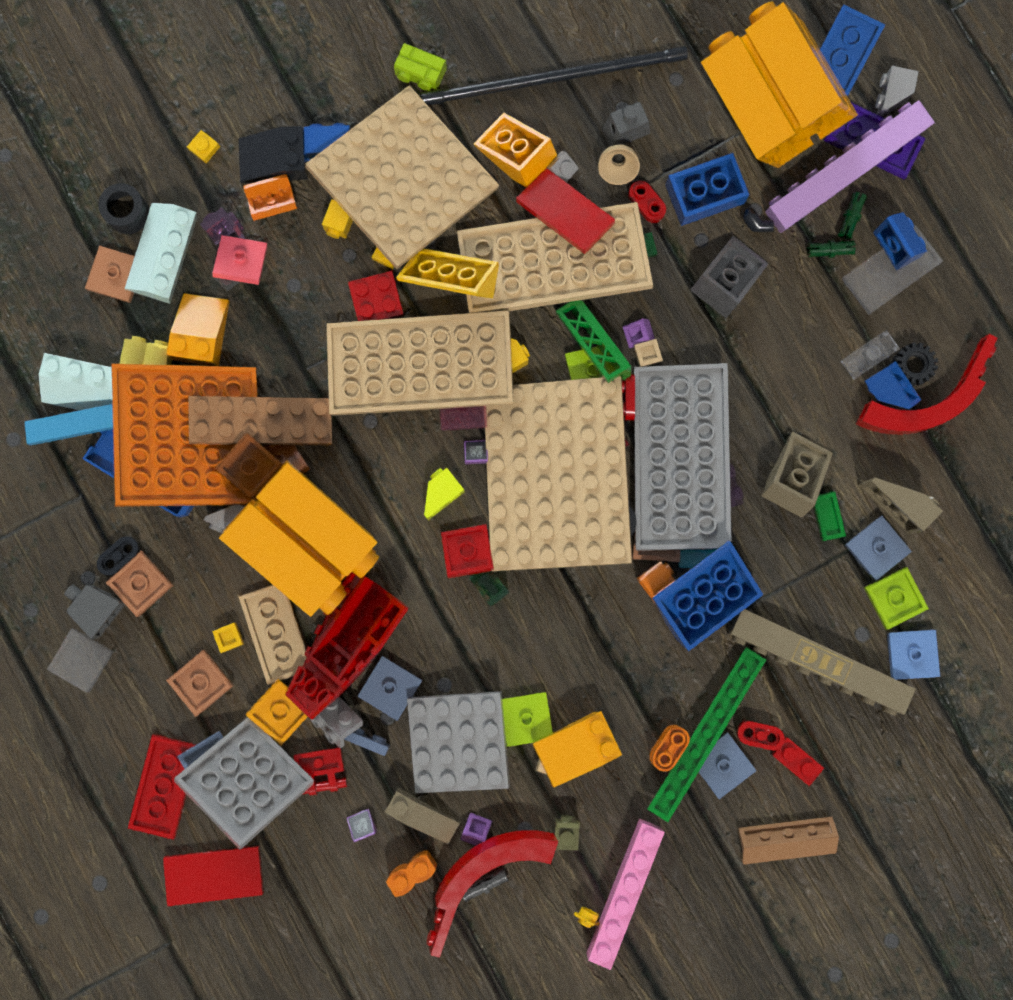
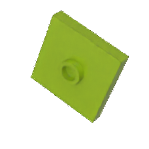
(581, 366)
(896, 598)
(526, 718)

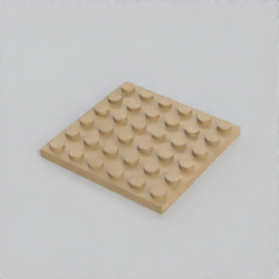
(402, 176)

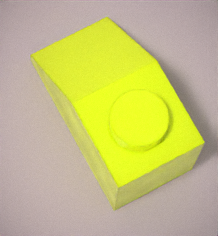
(441, 492)

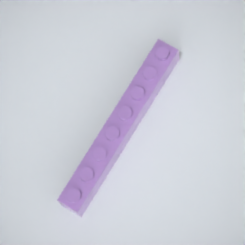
(850, 166)

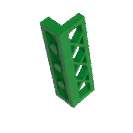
(597, 336)

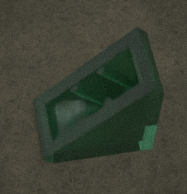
(489, 587)

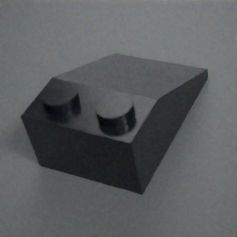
(273, 154)

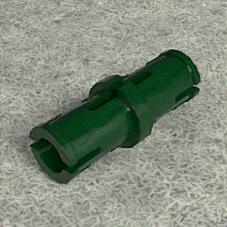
(852, 215)
(831, 248)

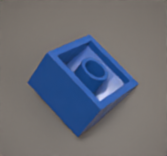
(900, 240)

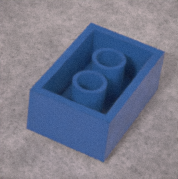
(707, 189)

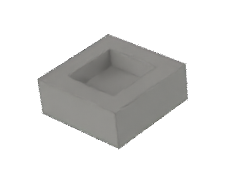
(563, 166)

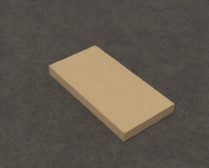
(274, 632)

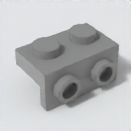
(337, 722)

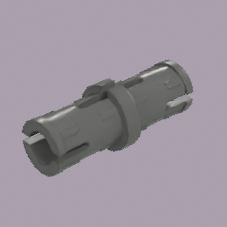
(486, 883)

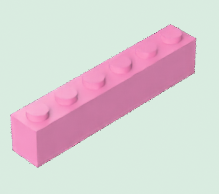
(625, 894)

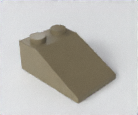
(797, 475)
(907, 507)

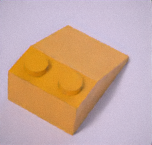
(516, 149)
(198, 330)
(577, 749)

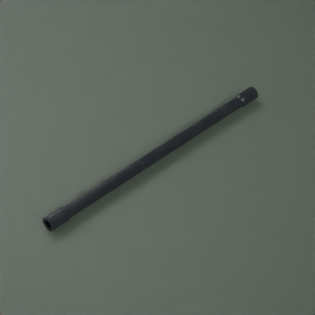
(667, 56)

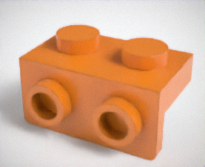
(270, 197)

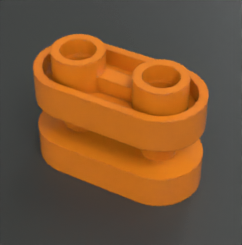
(669, 747)

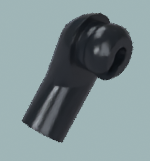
(754, 222)

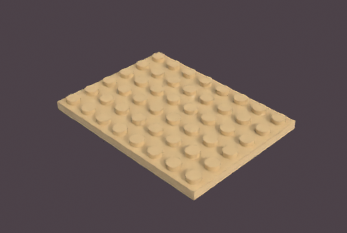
(558, 476)

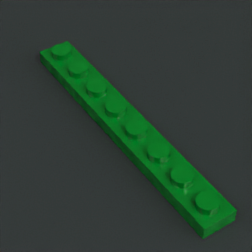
(706, 734)

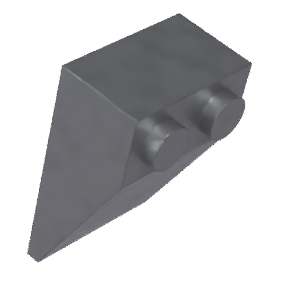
(729, 277)

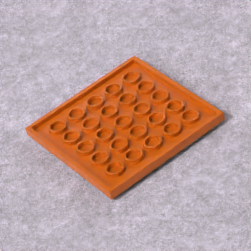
(152, 435)

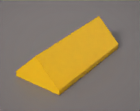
(451, 273)

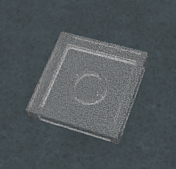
(80, 660)

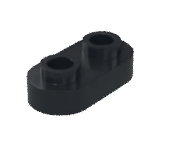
(118, 554)

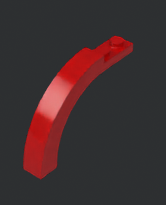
(901, 422)
(490, 854)

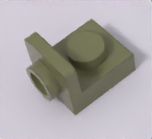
(567, 832)

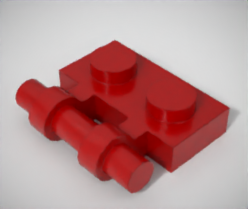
(321, 763)

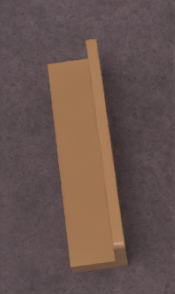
(788, 840)

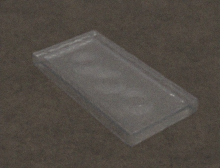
(878, 281)

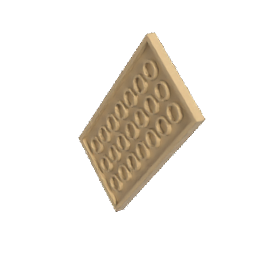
(546, 269)
(420, 363)

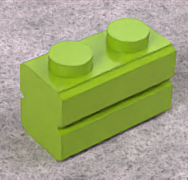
(419, 67)

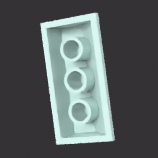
(161, 251)
(74, 383)

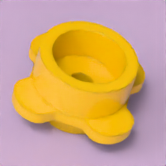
(587, 917)

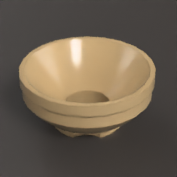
(618, 172)

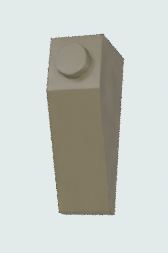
(421, 816)

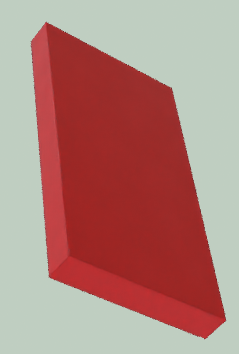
(565, 211)
(158, 797)
(213, 875)

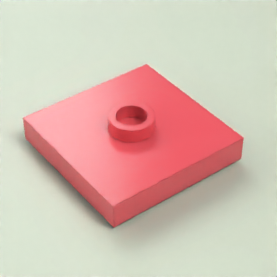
(240, 260)

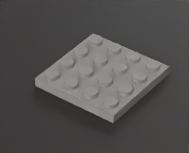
(458, 742)
(244, 782)

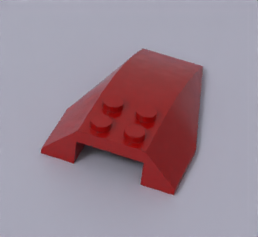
(345, 644)

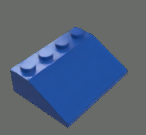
(707, 596)

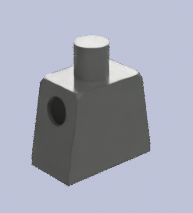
(628, 123)
(92, 609)

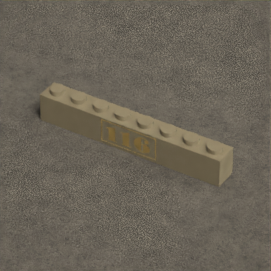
(822, 662)

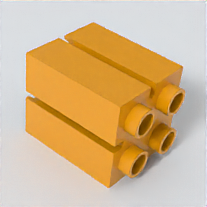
(777, 85)
(301, 541)

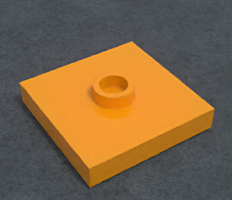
(276, 713)

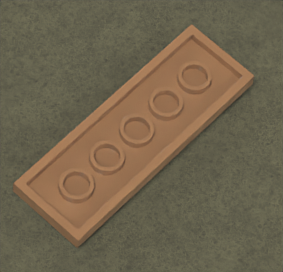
(266, 419)

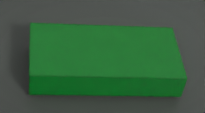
(829, 517)

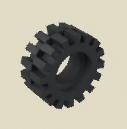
(924, 355)

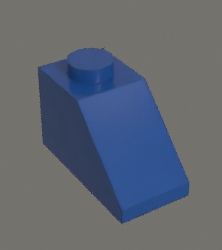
(893, 387)

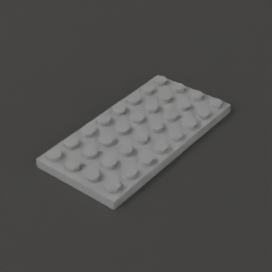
(682, 457)

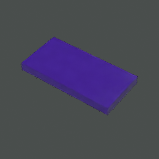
(897, 163)

